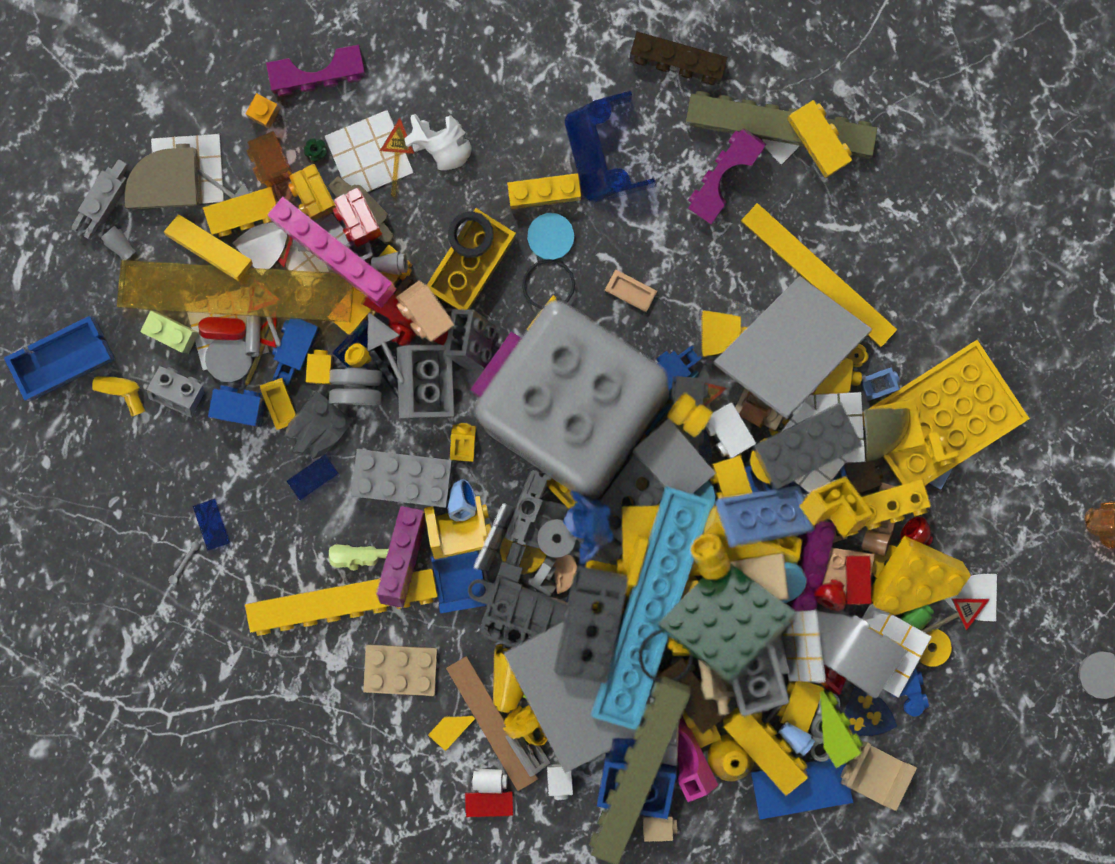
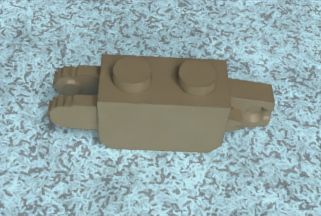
(340, 187)

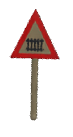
(966, 609)

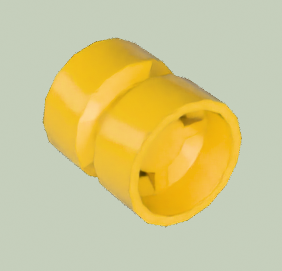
(692, 416)
(710, 556)

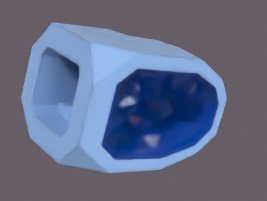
(461, 501)

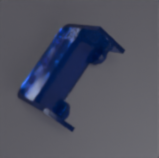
(595, 179)

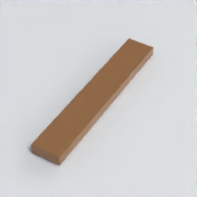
(488, 719)

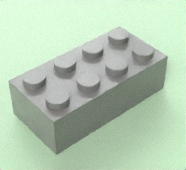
(401, 478)

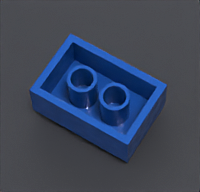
(659, 796)

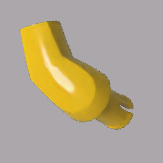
(120, 387)

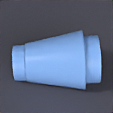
(797, 739)

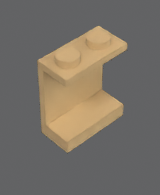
(878, 776)

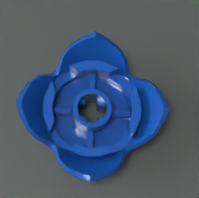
(588, 522)

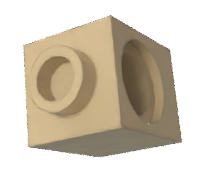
(659, 829)

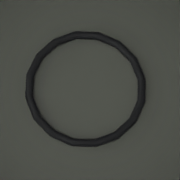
(543, 262)
(647, 673)

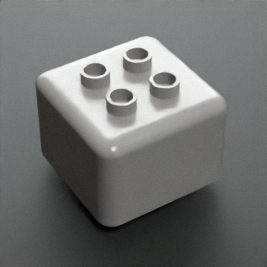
(573, 400)

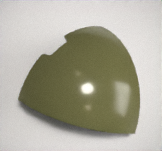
(884, 430)

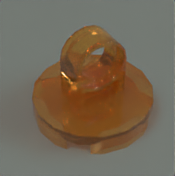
(1102, 523)

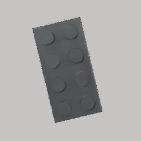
(807, 446)

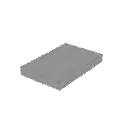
(673, 459)

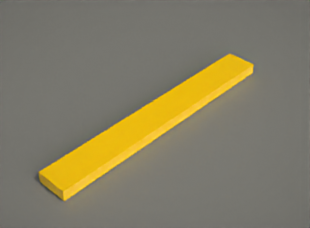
(816, 272)

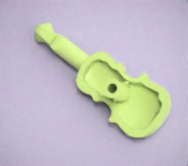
(350, 557)

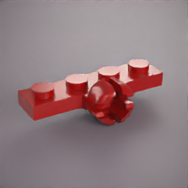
(398, 322)

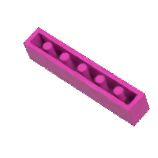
(331, 252)

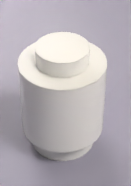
(489, 781)

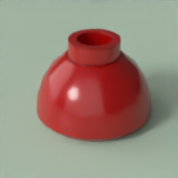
(918, 530)
(831, 595)

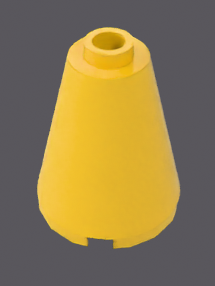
(506, 688)
(721, 755)

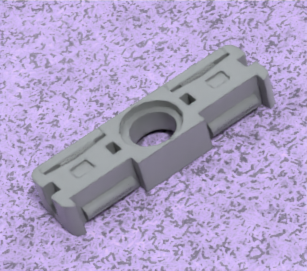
(532, 491)

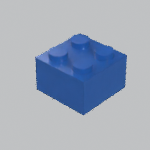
(237, 407)

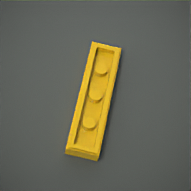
(208, 247)

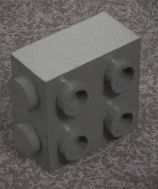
(470, 339)

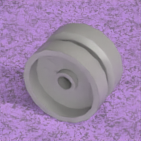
(355, 386)

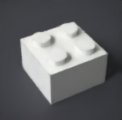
(729, 431)

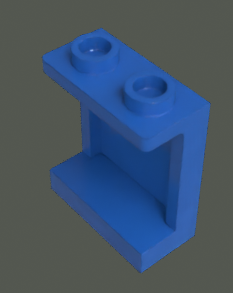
(452, 581)

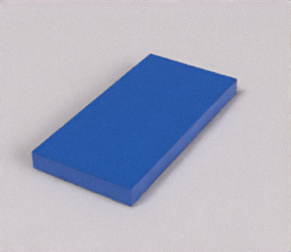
(817, 792)

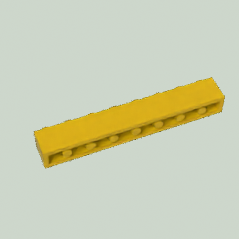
(332, 603)

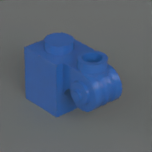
(916, 701)

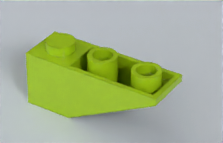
(837, 736)

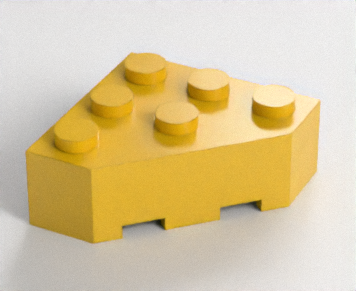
(916, 578)

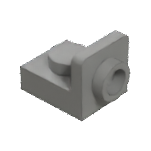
(542, 580)

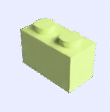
(169, 332)

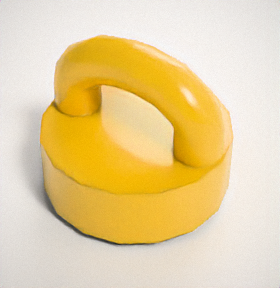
(357, 355)

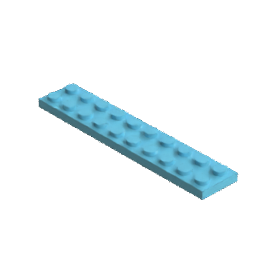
(657, 592)

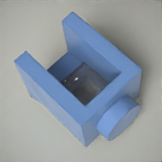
(880, 383)

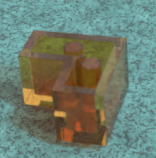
(269, 159)

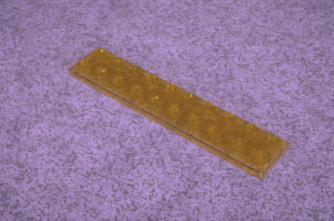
(257, 294)

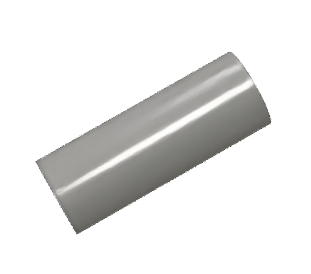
(252, 343)

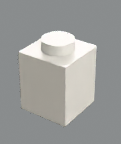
(559, 782)

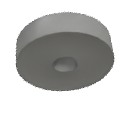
(545, 539)

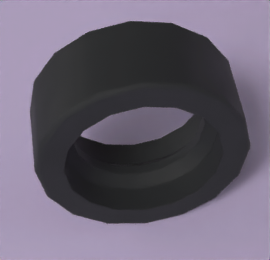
(470, 216)

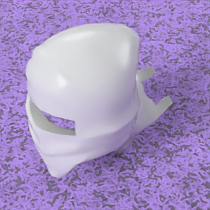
(446, 146)

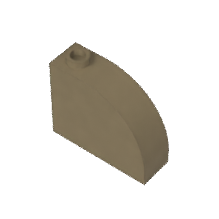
(164, 180)

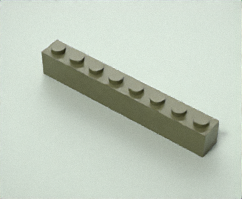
(770, 123)
(640, 770)

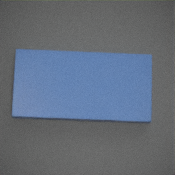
(763, 516)

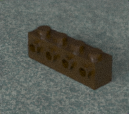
(677, 58)

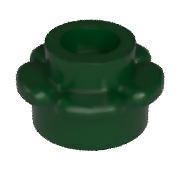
(321, 150)

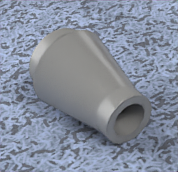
(118, 243)
(391, 263)

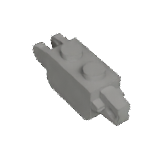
(102, 198)

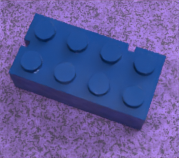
(59, 358)

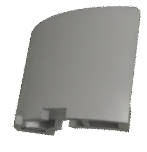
(856, 651)

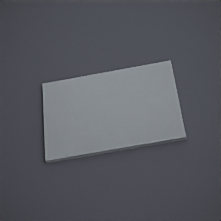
(792, 347)
(562, 702)

